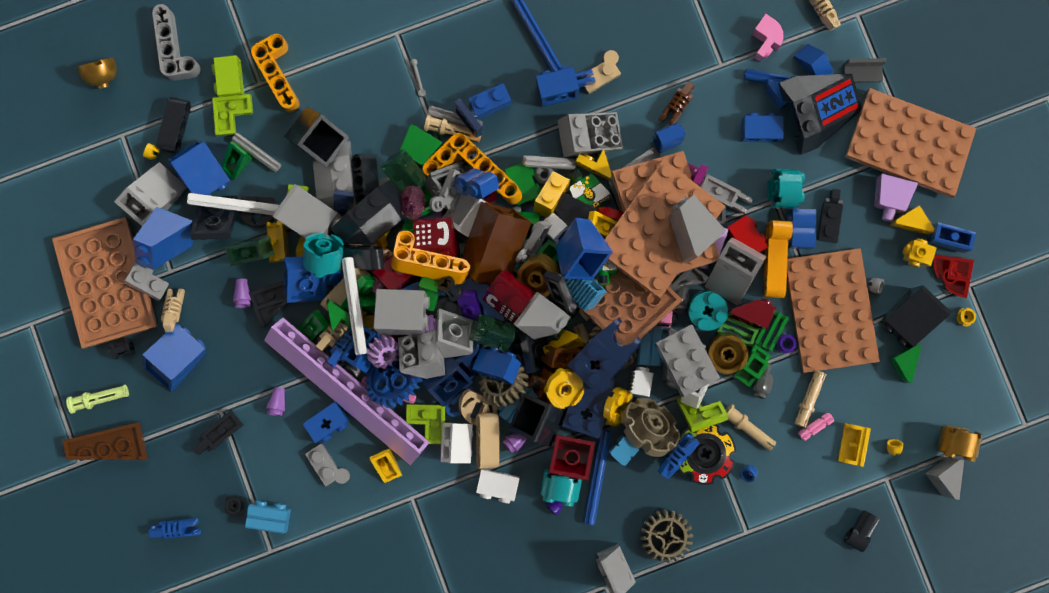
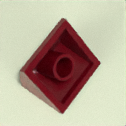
(393, 279)

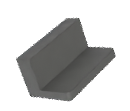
(865, 70)

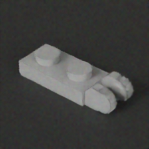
(725, 193)

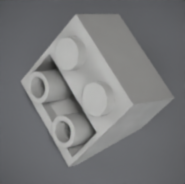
(421, 355)

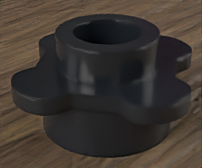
(230, 509)

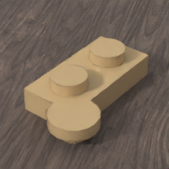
(605, 71)

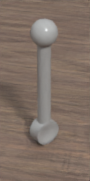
(422, 93)

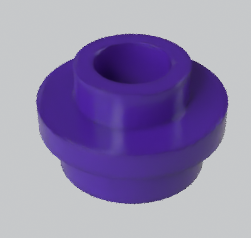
(792, 343)

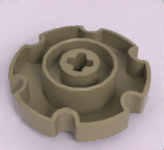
(650, 427)

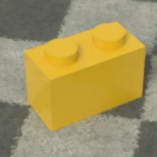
(551, 194)

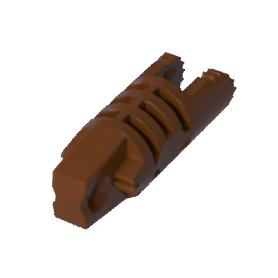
(678, 103)

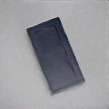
(468, 117)
(343, 201)

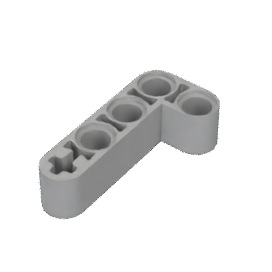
(171, 41)

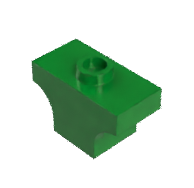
(755, 366)

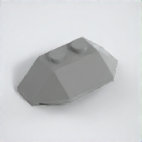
(334, 177)

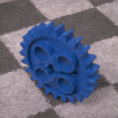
(390, 385)

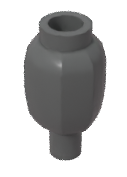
(683, 293)
(764, 384)

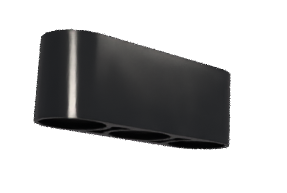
(173, 125)
(364, 175)
(365, 256)

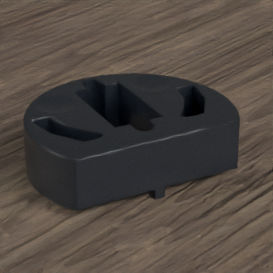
(249, 217)

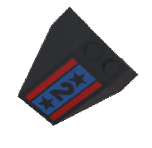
(820, 106)

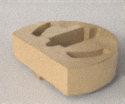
(469, 405)

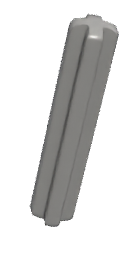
(452, 117)
(256, 152)
(549, 162)

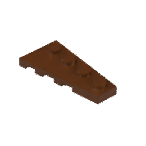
(112, 444)

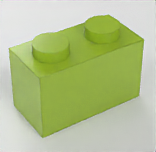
(228, 76)

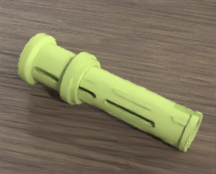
(88, 402)

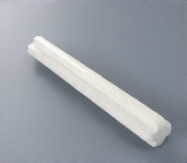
(231, 204)
(354, 306)

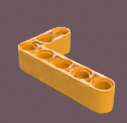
(464, 152)

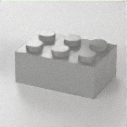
(687, 360)

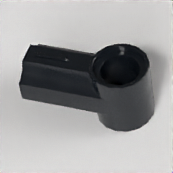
(859, 535)

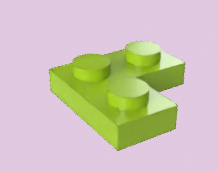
(226, 109)
(432, 416)
(703, 416)

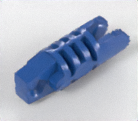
(339, 349)
(678, 455)
(174, 529)

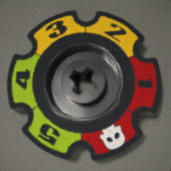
(718, 459)

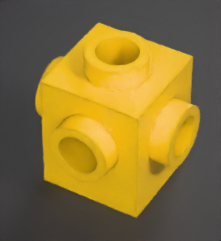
(919, 253)

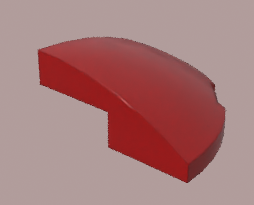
(954, 273)

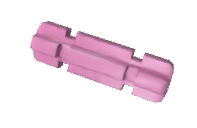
(816, 426)

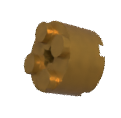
(534, 266)
(730, 363)
(959, 442)

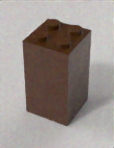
(494, 242)

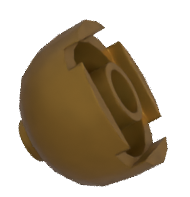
(98, 72)

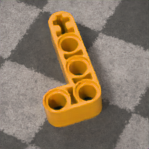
(277, 76)
(776, 258)
(426, 263)

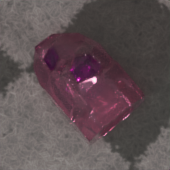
(412, 202)

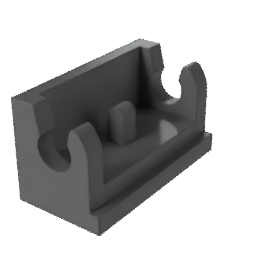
(437, 178)

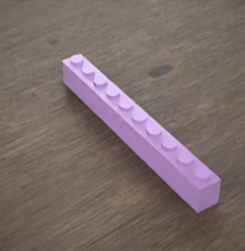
(346, 391)

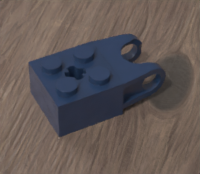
(609, 353)
(456, 379)
(595, 402)

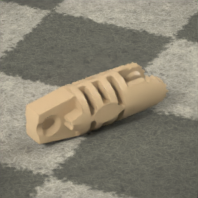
(826, 13)
(172, 309)
(331, 337)

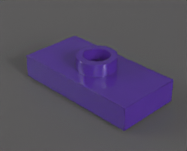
(470, 304)

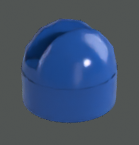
(748, 473)

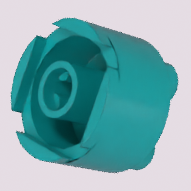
(786, 188)
(322, 254)
(717, 314)
(560, 489)

